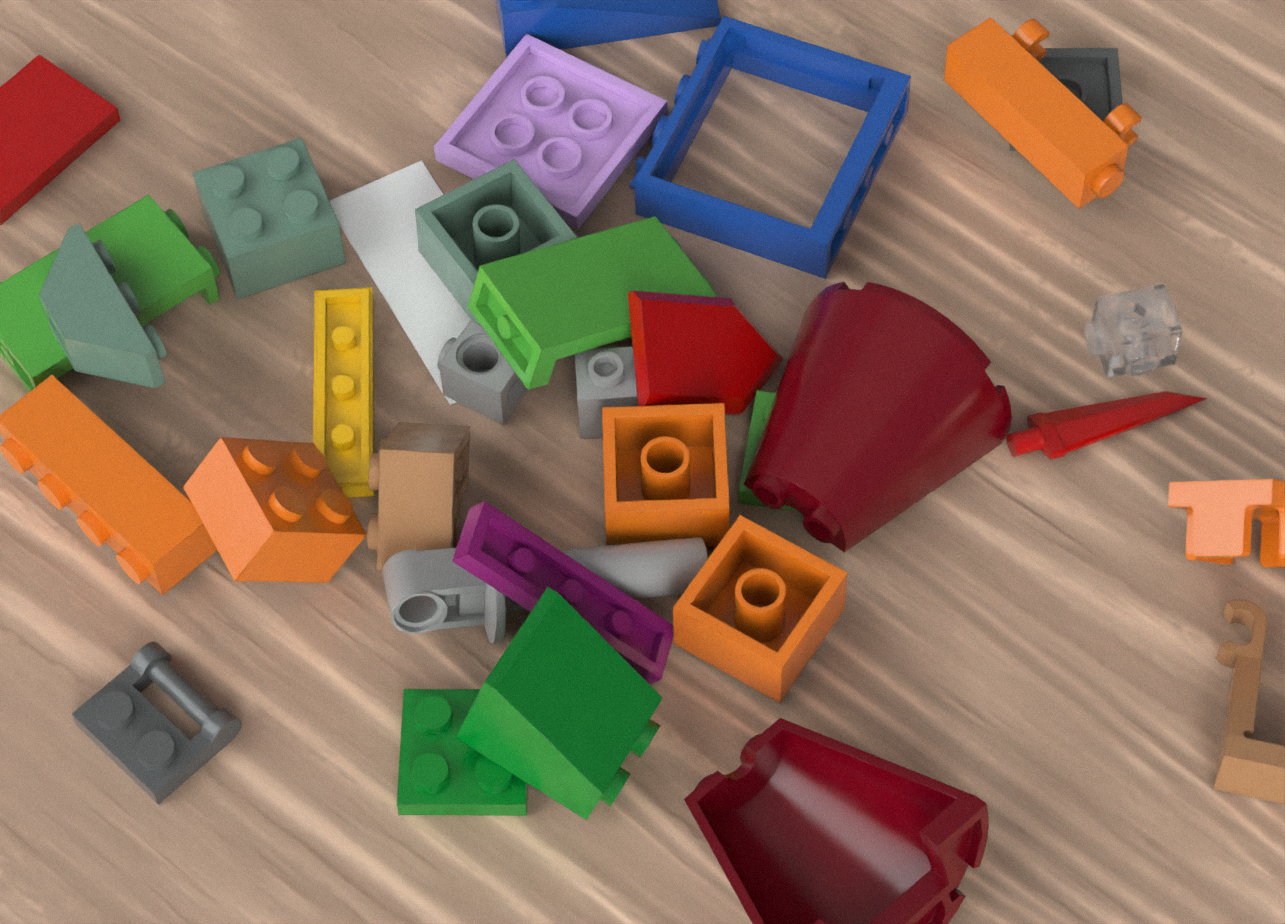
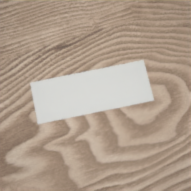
(383, 232)

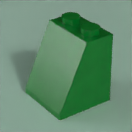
(563, 709)

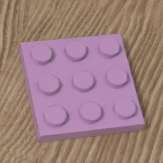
(559, 121)

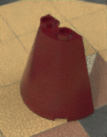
(873, 412)
(837, 833)

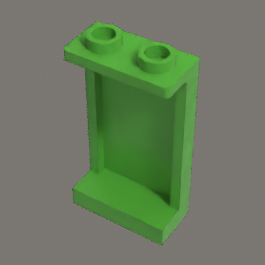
(147, 252)
(577, 293)

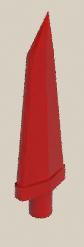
(1078, 427)

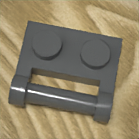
(141, 737)

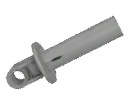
(434, 593)

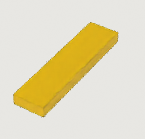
(345, 385)

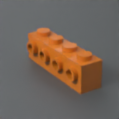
(105, 485)

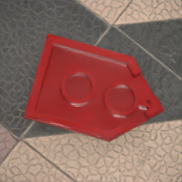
(697, 351)

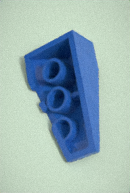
(594, 22)

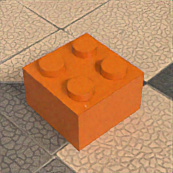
(665, 473)
(274, 510)
(759, 608)

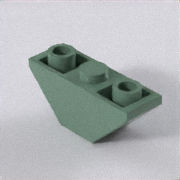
(97, 317)

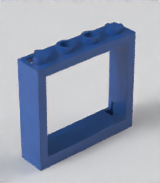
(795, 65)

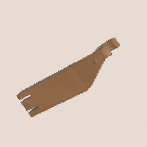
(1247, 764)

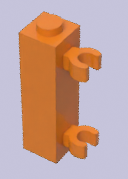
(1037, 113)

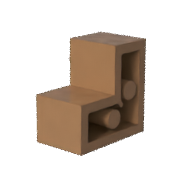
(420, 488)

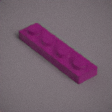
(525, 565)

